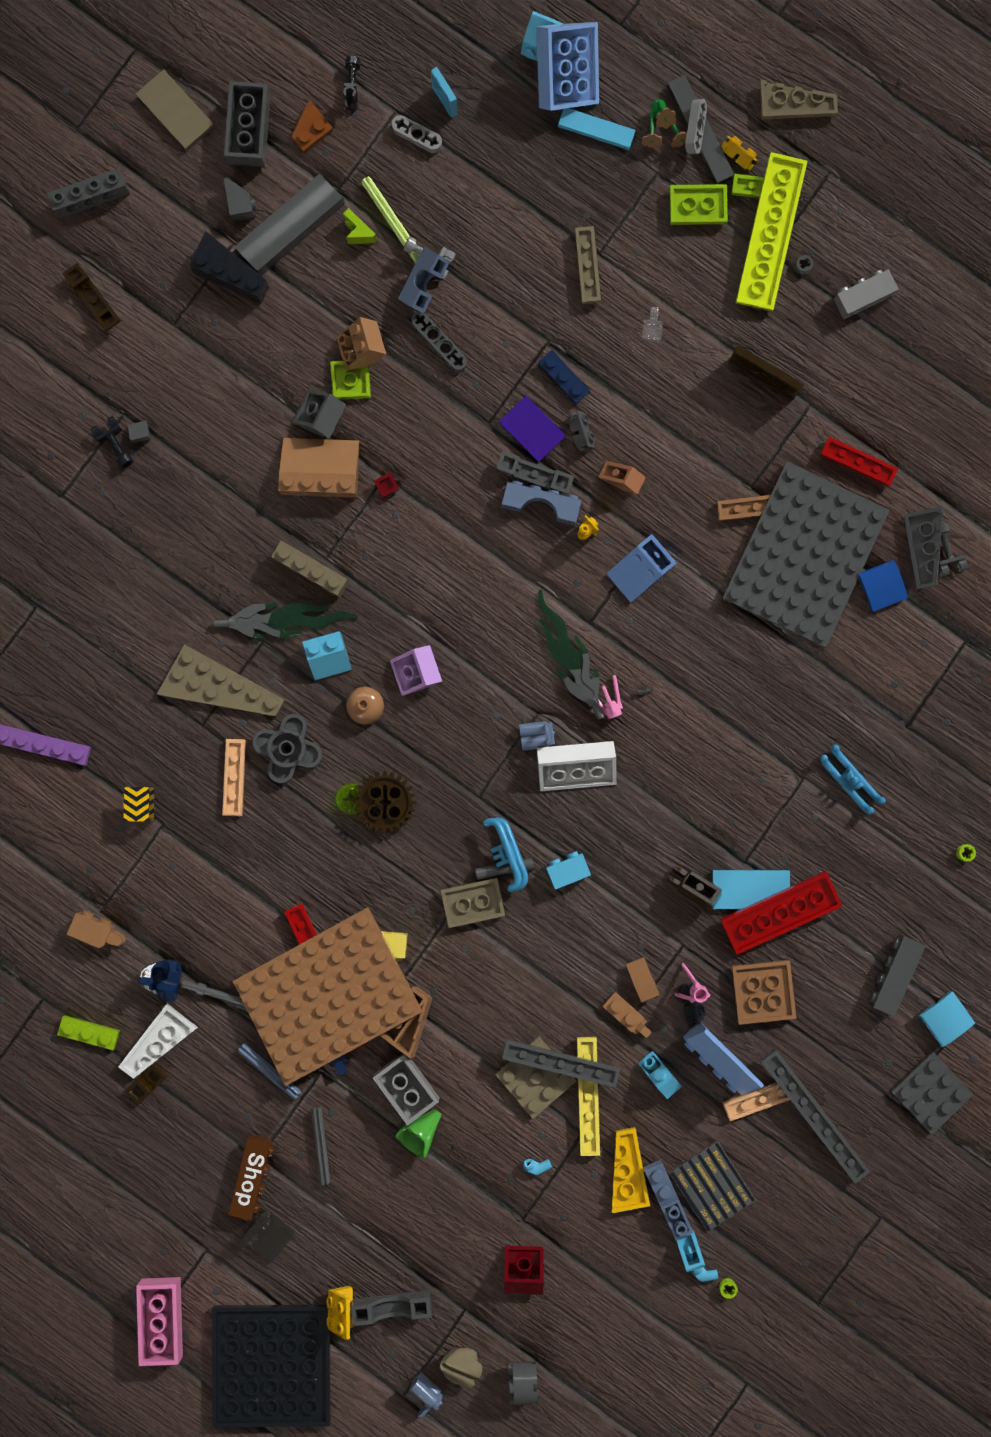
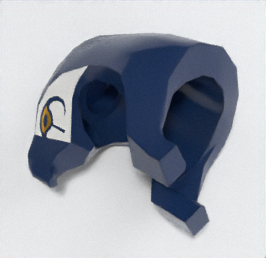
(162, 979)

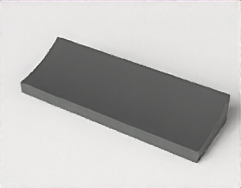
(290, 224)

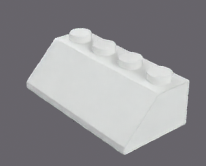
(577, 766)

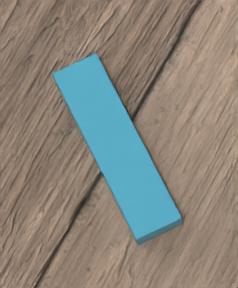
(596, 128)

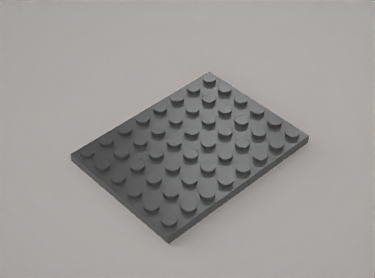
(805, 554)

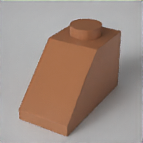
(622, 476)

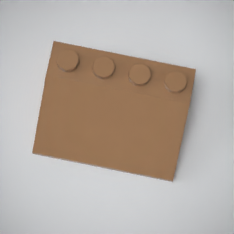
(319, 467)

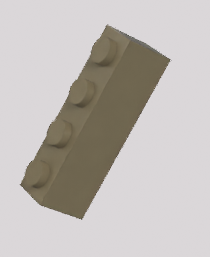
(310, 569)

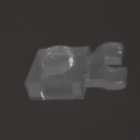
(652, 328)

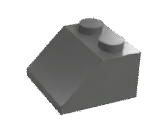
(319, 413)

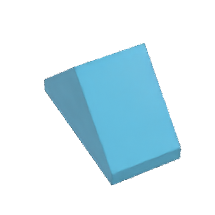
(690, 1252)

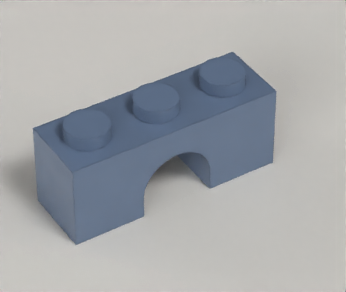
(427, 266)

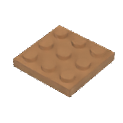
(763, 992)

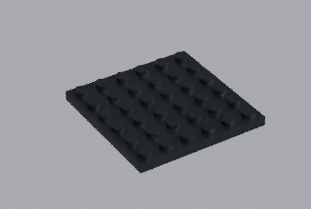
(271, 1366)

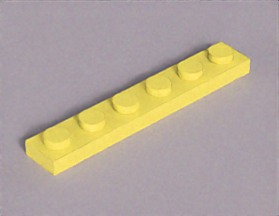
(588, 1102)

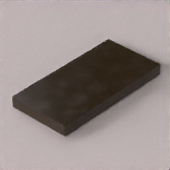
(765, 373)

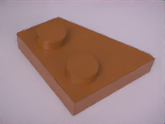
(311, 128)

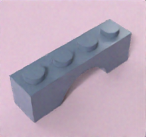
(518, 496)

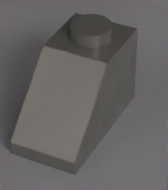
(239, 202)

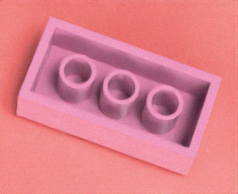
(159, 1321)

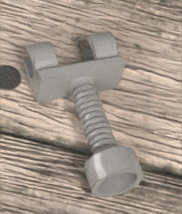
(411, 246)

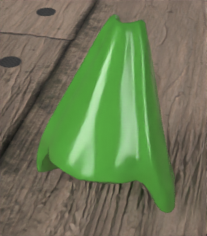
(420, 1133)

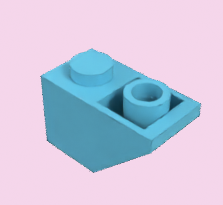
(660, 1075)

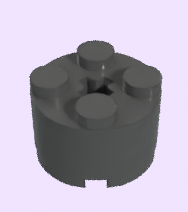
(522, 1383)

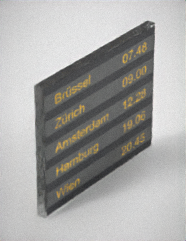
(712, 1186)

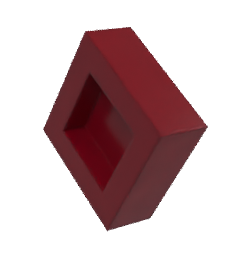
(386, 485)

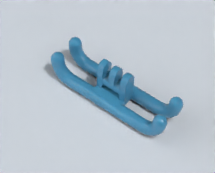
(851, 780)
(508, 853)

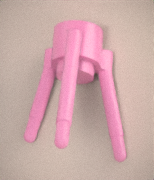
(612, 708)
(697, 991)

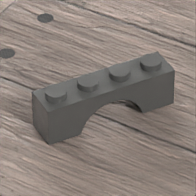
(411, 1305)

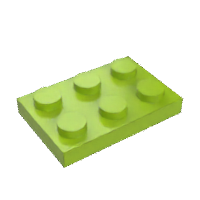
(698, 204)

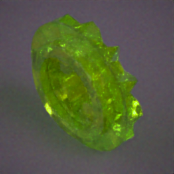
(343, 793)

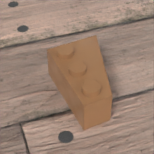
(408, 1034)

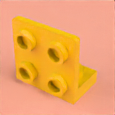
(339, 1311)

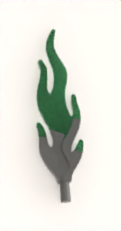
(283, 618)
(577, 663)

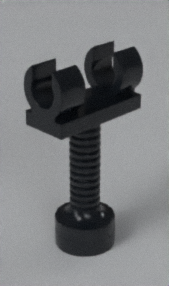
(350, 89)
(124, 459)

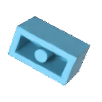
(568, 870)

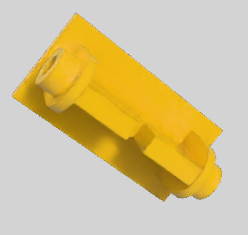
(734, 147)
(587, 528)

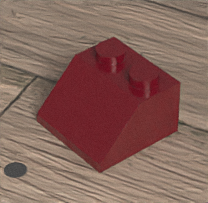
(524, 1270)

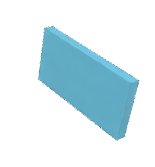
(747, 887)

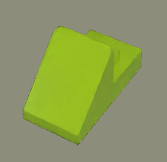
(362, 233)

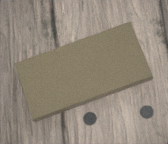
(175, 110)

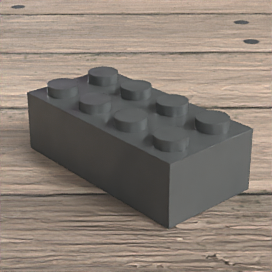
(247, 124)

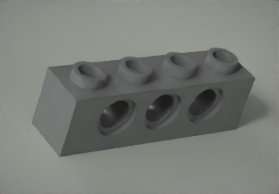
(88, 193)

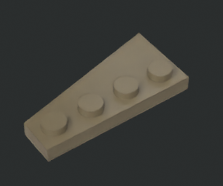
(788, 102)

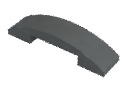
(534, 473)

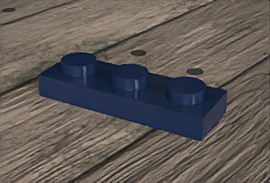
(563, 377)

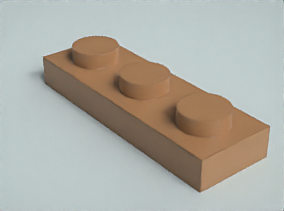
(741, 508)

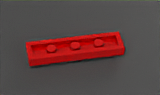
(859, 461)

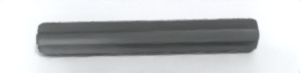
(320, 1146)

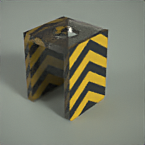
(138, 804)

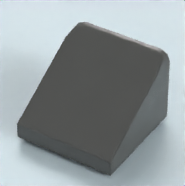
(139, 432)

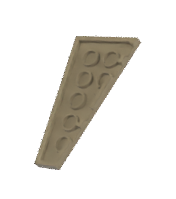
(208, 682)

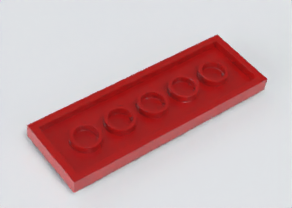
(781, 912)

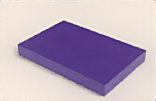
(532, 429)

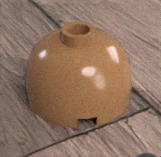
(365, 705)

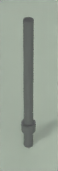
(202, 989)

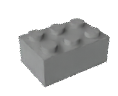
(406, 1088)

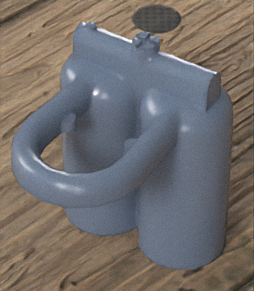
(536, 735)
(427, 1392)

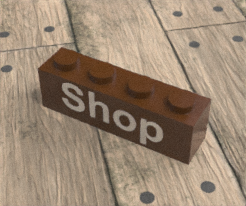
(250, 1177)

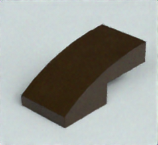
(146, 1083)

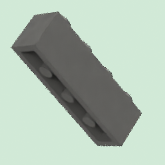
(896, 975)

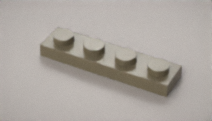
(587, 265)

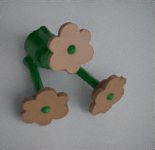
(664, 118)

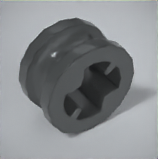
(806, 270)

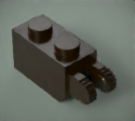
(696, 888)

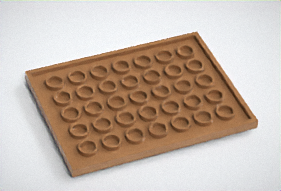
(327, 996)

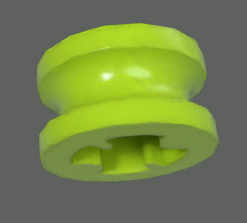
(960, 850)
(726, 1294)

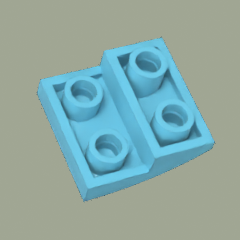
(947, 1019)

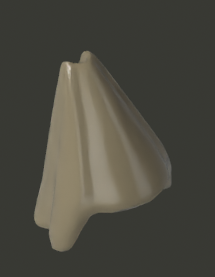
(461, 1367)

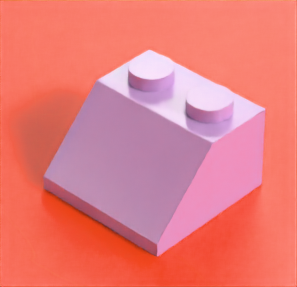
(415, 670)

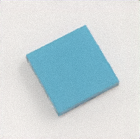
(444, 92)

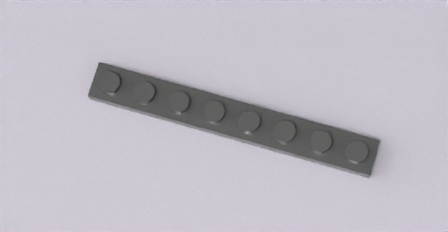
(815, 1116)

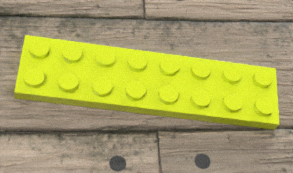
(771, 231)

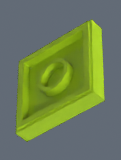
(351, 383)

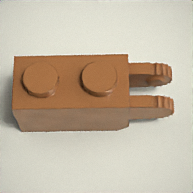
(94, 931)

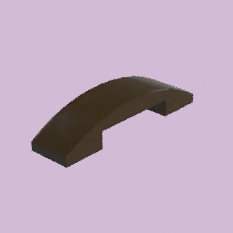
(91, 297)

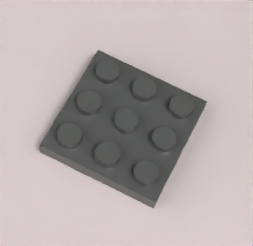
(931, 1092)

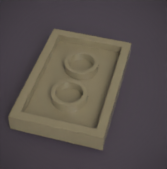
(472, 902)

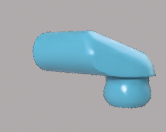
(536, 1168)
(704, 1275)

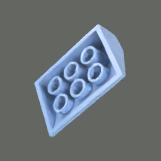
(568, 65)
(723, 1061)

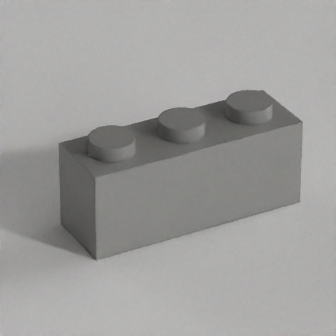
(865, 293)

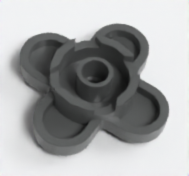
(273, 744)

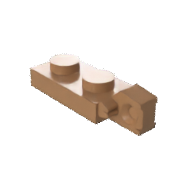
(626, 1014)

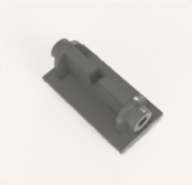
(580, 424)

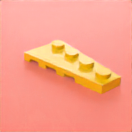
(628, 1176)

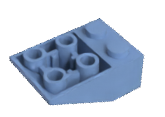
(641, 568)

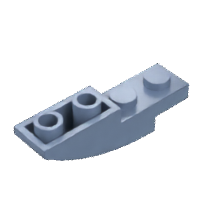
(668, 1199)

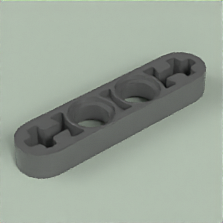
(439, 341)

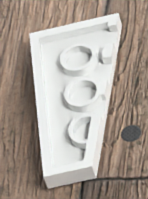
(159, 1038)

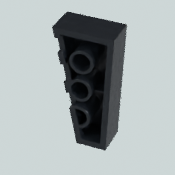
(223, 267)

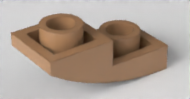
(643, 980)

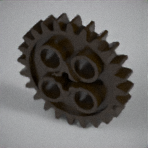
(366, 802)

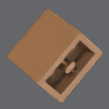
(361, 344)

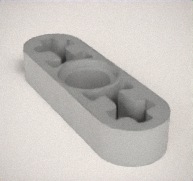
(696, 126)
(402, 132)

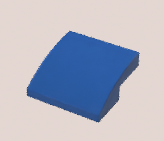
(883, 585)

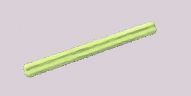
(388, 213)

